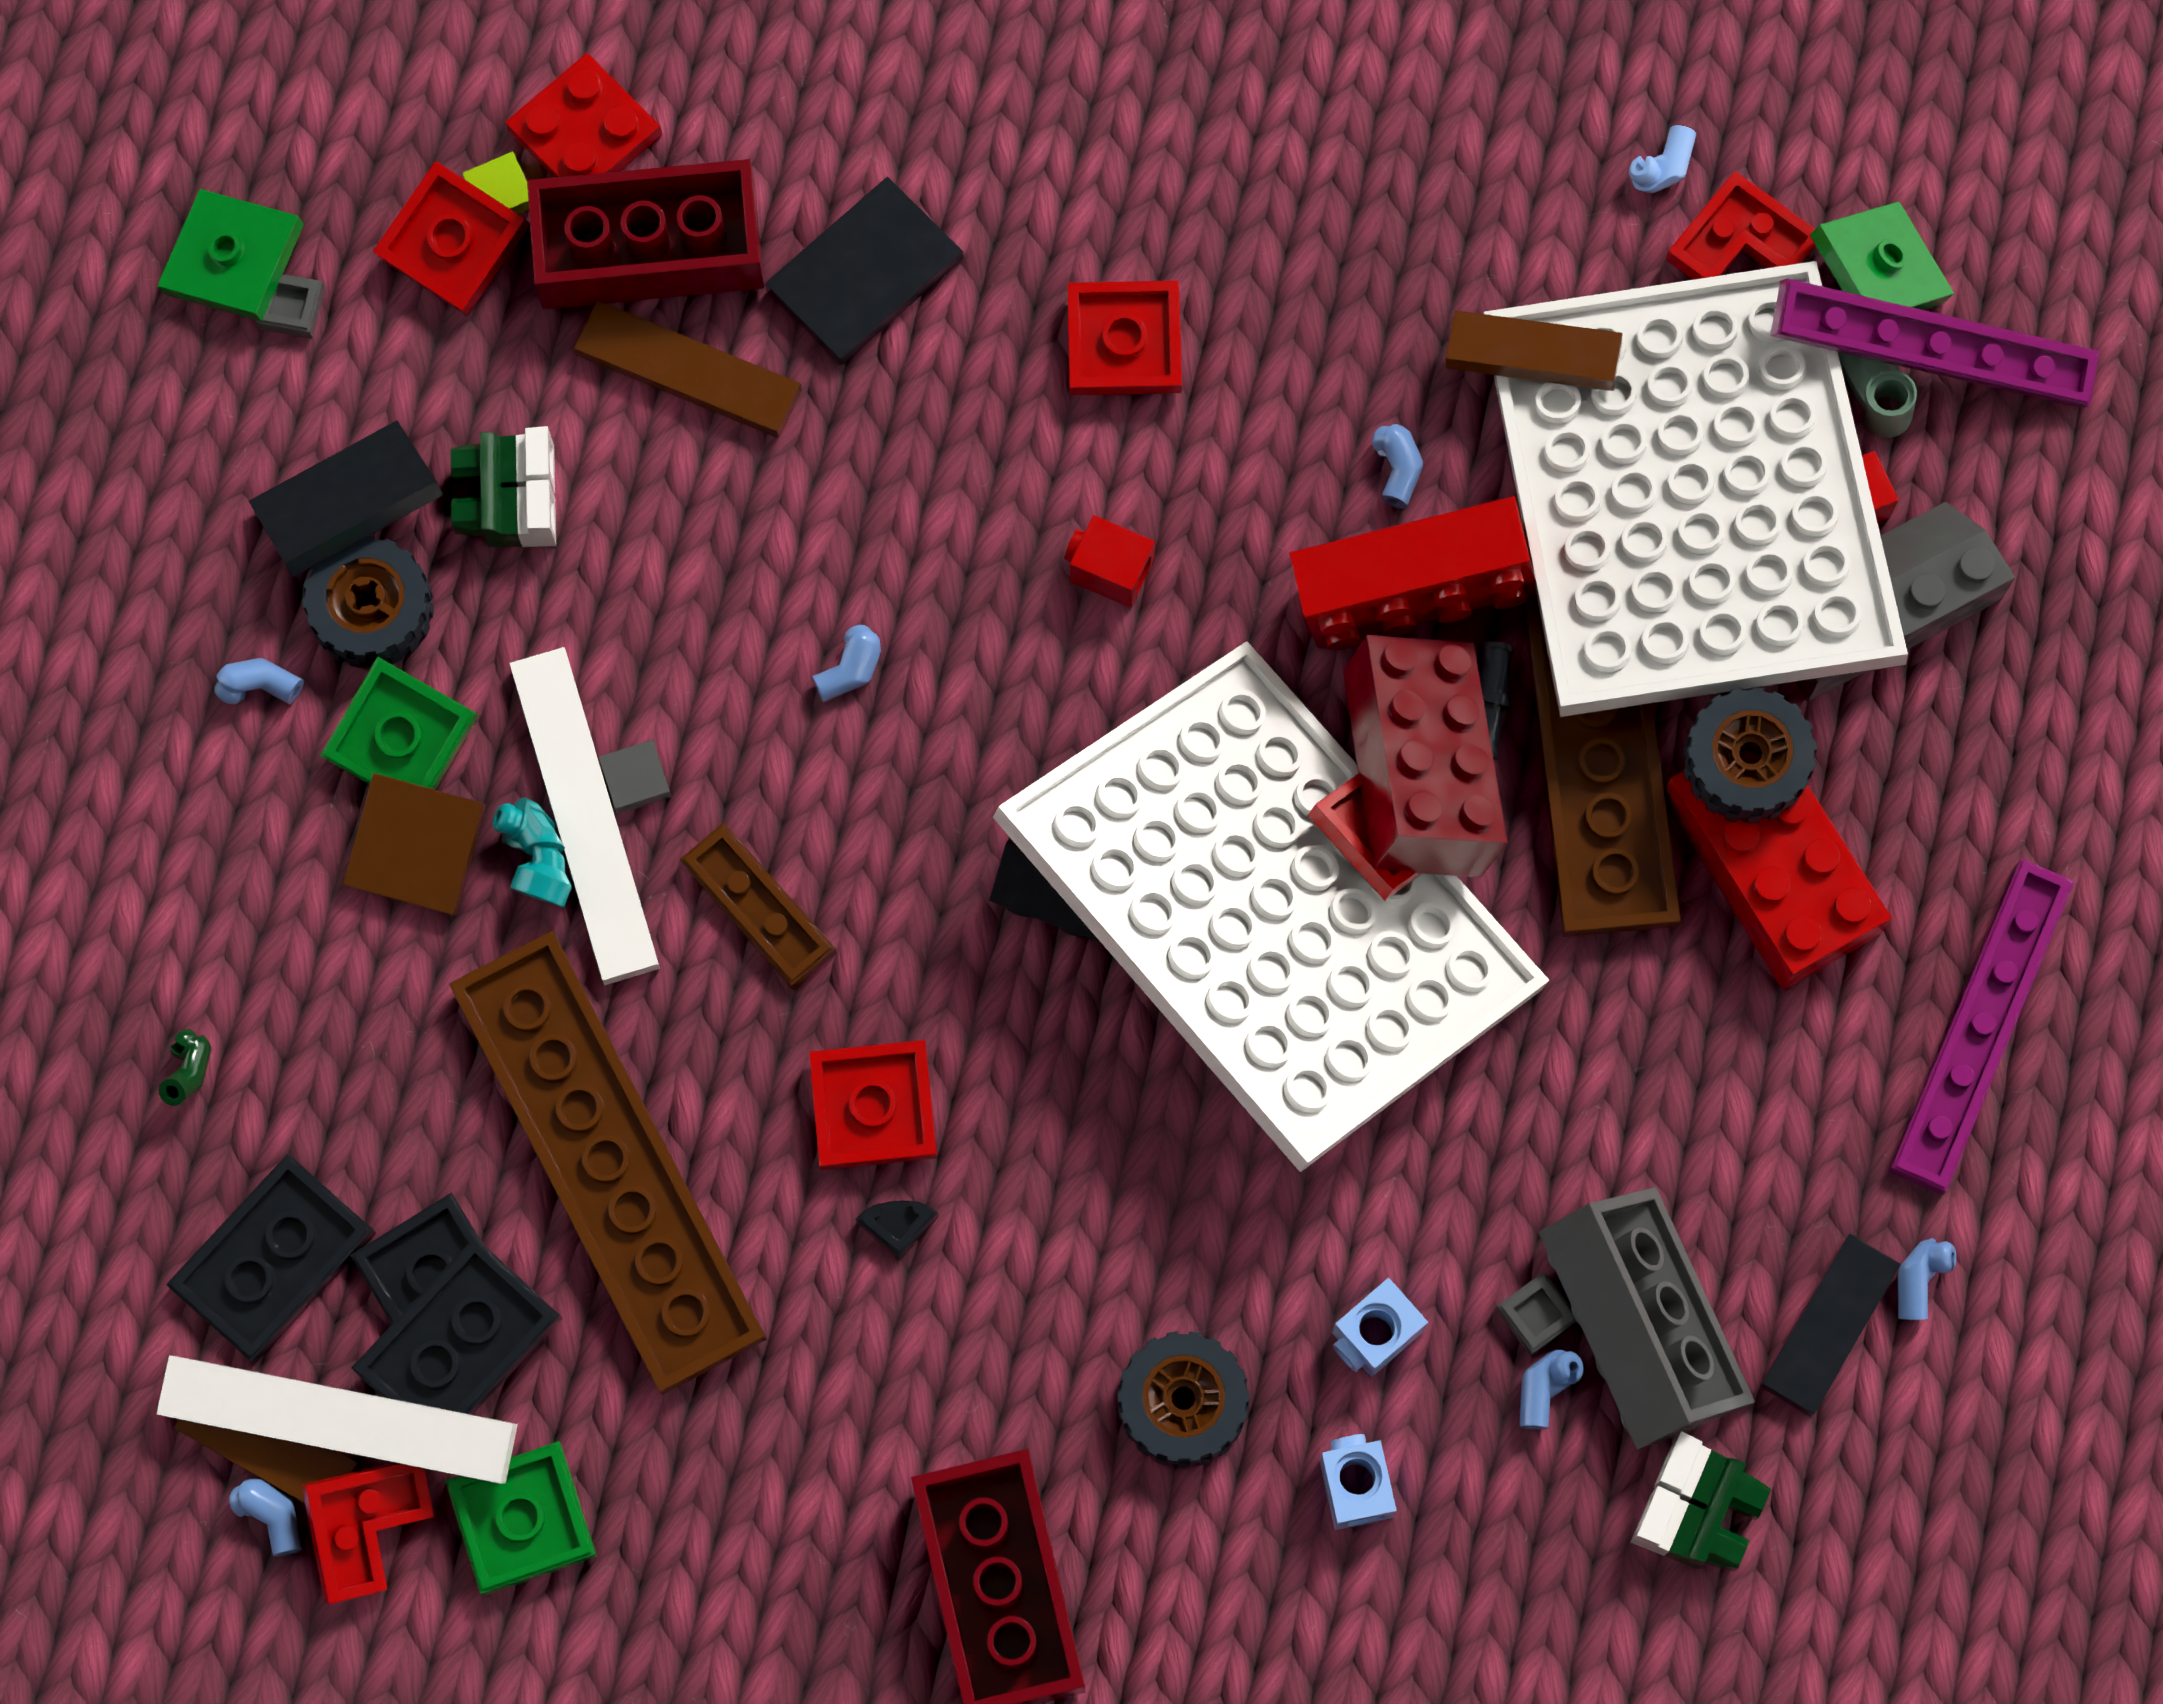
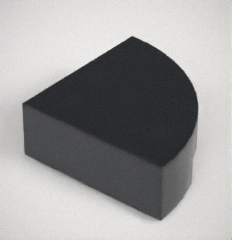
(897, 1224)

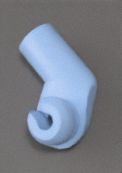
(1667, 168)

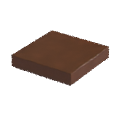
(414, 844)

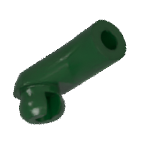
(190, 1076)

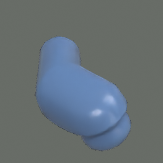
(1405, 460)
(855, 667)
(254, 674)
(1916, 1273)
(1544, 1381)
(271, 1507)

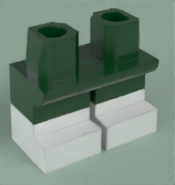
(515, 489)
(1690, 1505)

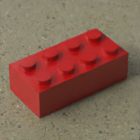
(1414, 574)
(1784, 880)

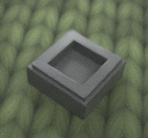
(294, 307)
(635, 776)
(1537, 1314)

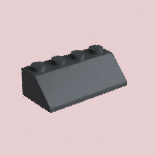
(1939, 573)
(1645, 1316)

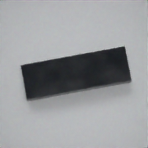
(1830, 1325)

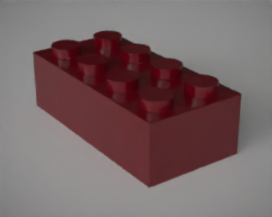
(645, 234)
(1424, 756)
(998, 1582)

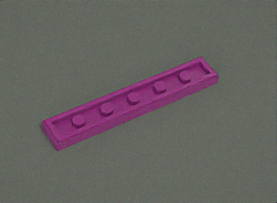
(1934, 343)
(1981, 1027)

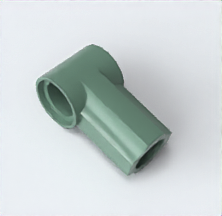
(1877, 380)

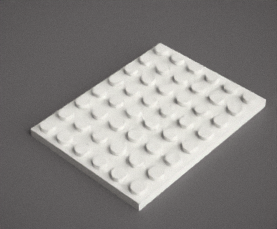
(1703, 510)
(1248, 924)

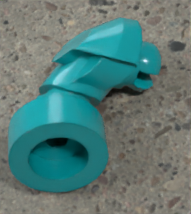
(533, 832)

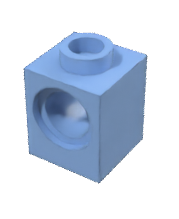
(1386, 1304)
(1353, 1509)

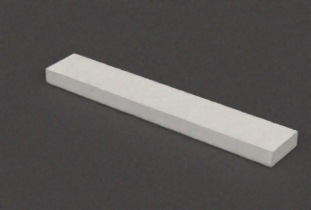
(584, 816)
(337, 1419)

